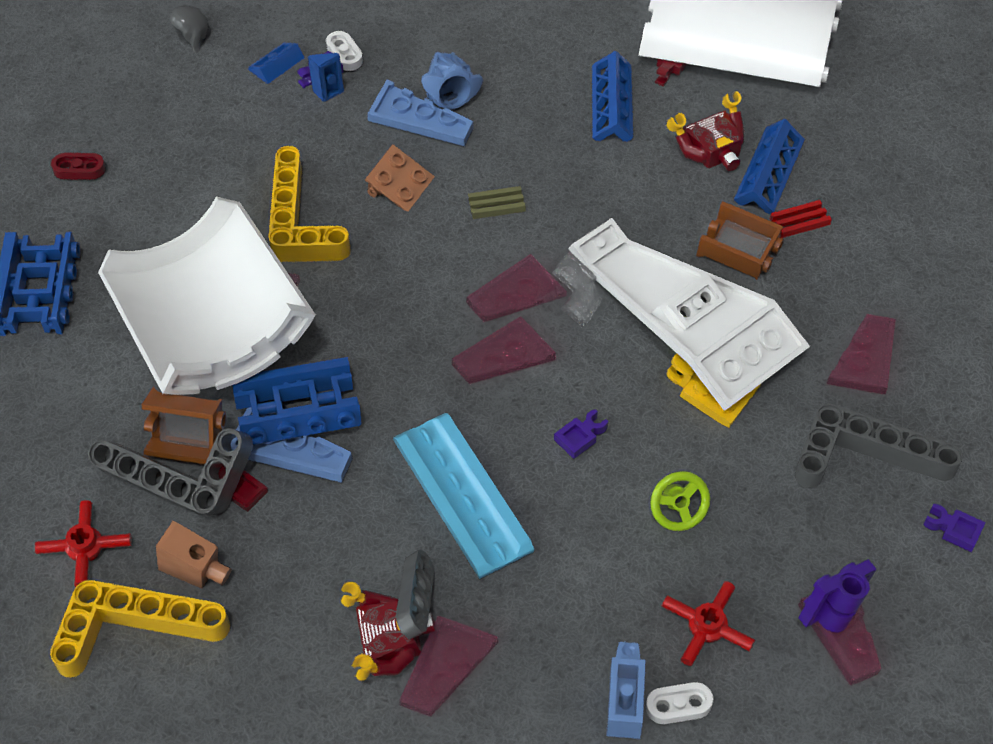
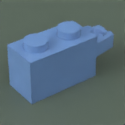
(626, 692)

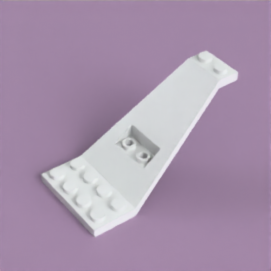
(727, 341)

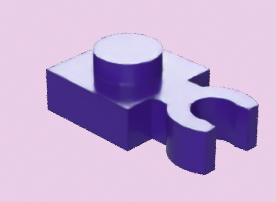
(579, 435)
(959, 529)

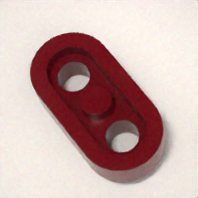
(78, 166)

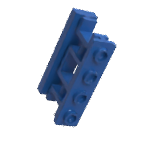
(14, 277)
(294, 384)

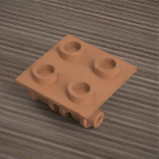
(398, 178)

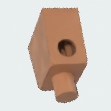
(189, 557)

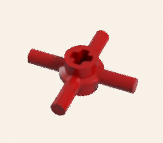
(83, 542)
(704, 632)

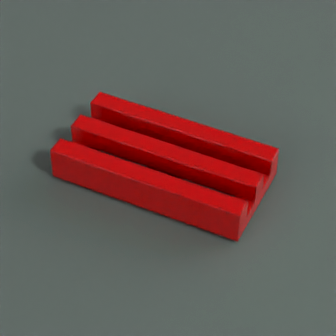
(800, 214)

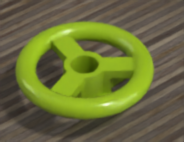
(672, 492)

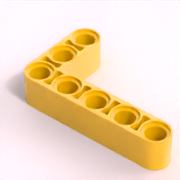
(288, 239)
(133, 614)

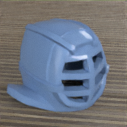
(450, 74)

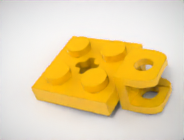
(699, 396)

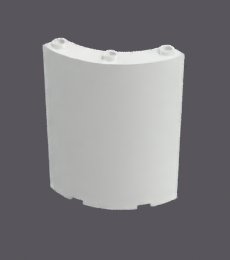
(745, 36)
(207, 302)

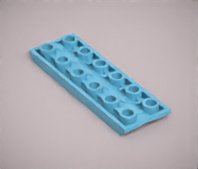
(464, 495)

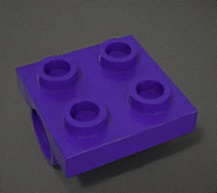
(838, 597)

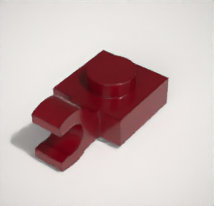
(665, 70)

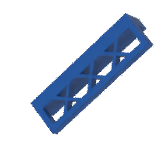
(619, 95)
(767, 159)

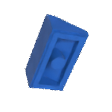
(277, 62)
(326, 75)

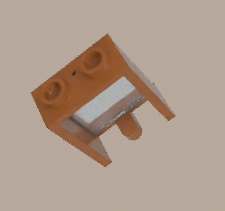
(741, 240)
(182, 426)

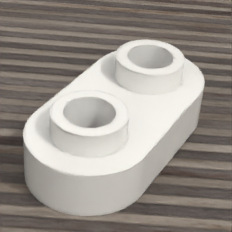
(348, 50)
(677, 700)

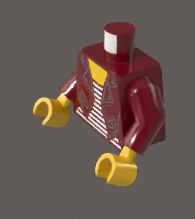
(712, 138)
(383, 643)

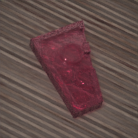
(515, 290)
(503, 352)
(867, 358)
(851, 648)
(444, 664)

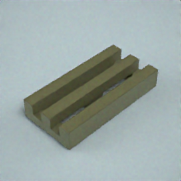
(495, 199)

